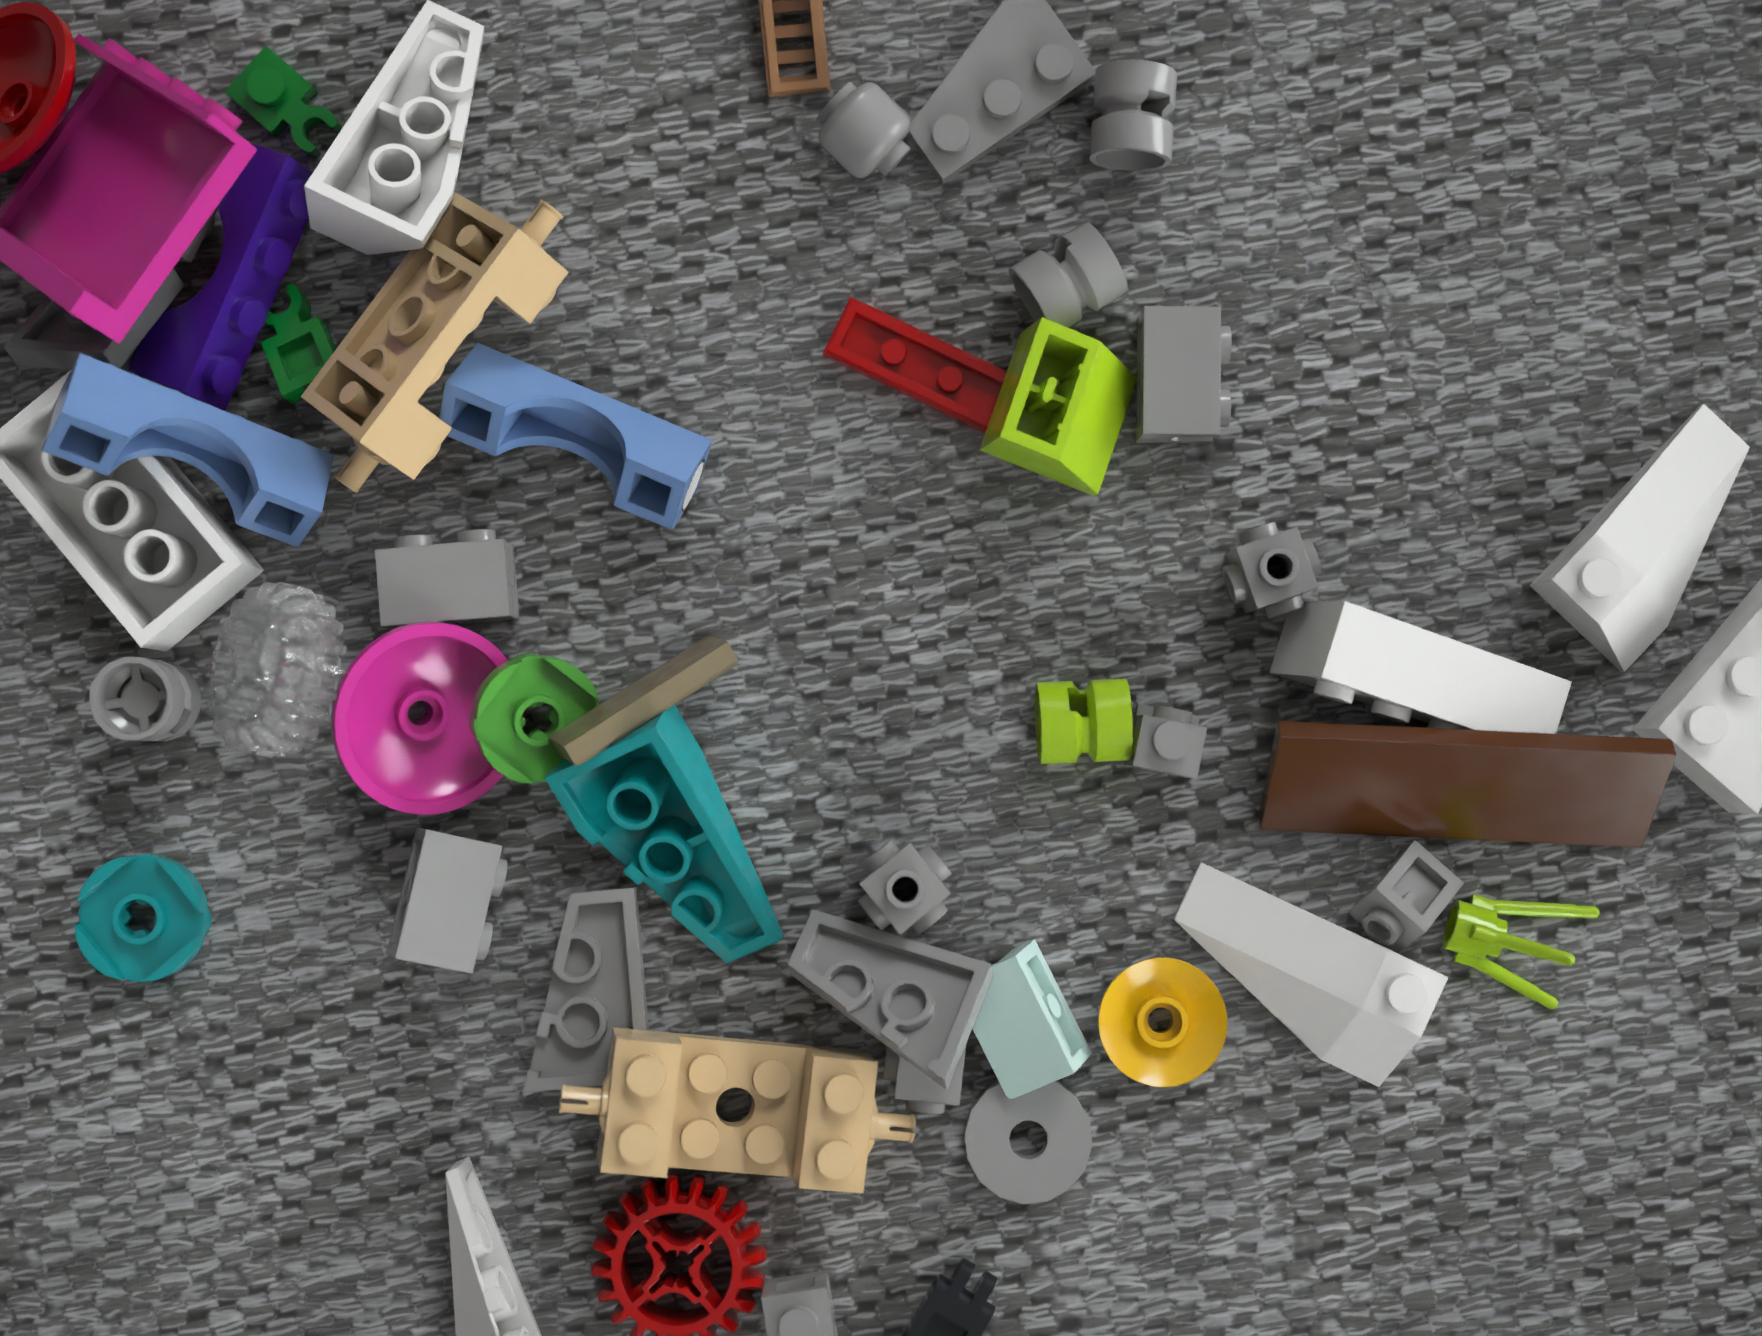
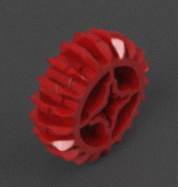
(661, 1238)

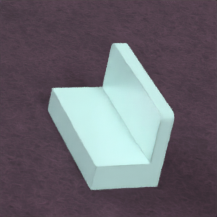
(1028, 1024)

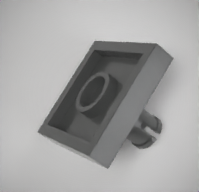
(56, 337)

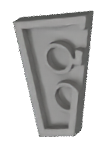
(1000, 85)
(895, 988)
(591, 989)

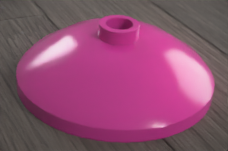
(426, 762)

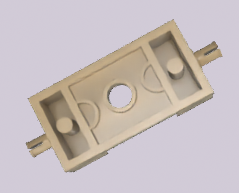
(419, 323)
(806, 1119)

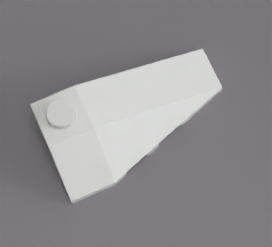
(1638, 553)
(483, 1276)

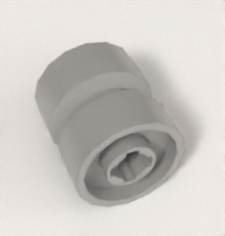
(1133, 107)
(1071, 278)
(144, 699)

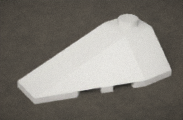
(404, 142)
(1324, 983)

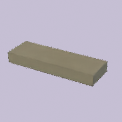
(643, 700)

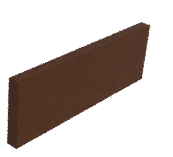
(1464, 784)

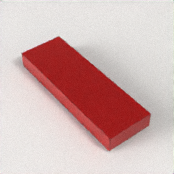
(915, 364)

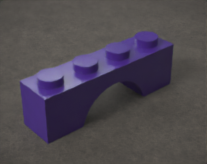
(209, 338)

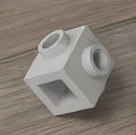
(1248, 575)
(892, 863)

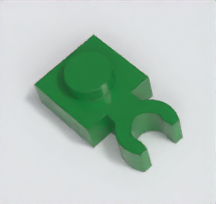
(279, 98)
(299, 346)

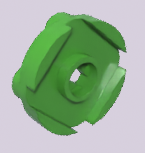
(503, 698)

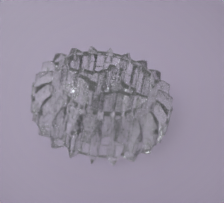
(275, 669)

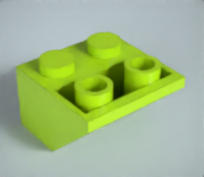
(1060, 406)

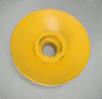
(1195, 1028)

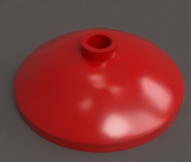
(34, 79)

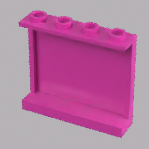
(120, 190)

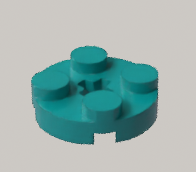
(105, 912)

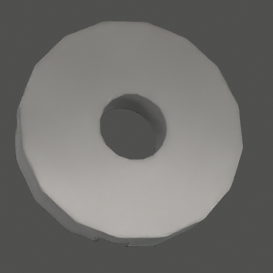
(1034, 1176)

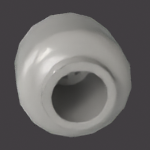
(864, 130)

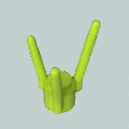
(1477, 932)

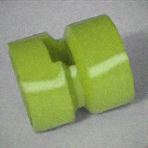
(1083, 721)

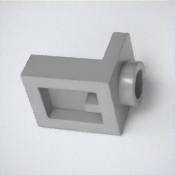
(1406, 898)

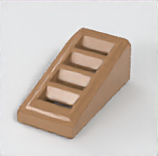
(816, 28)

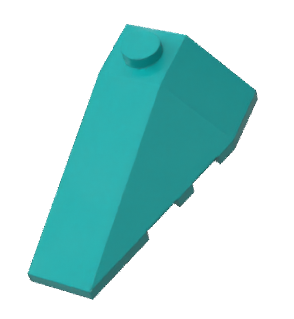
(670, 827)

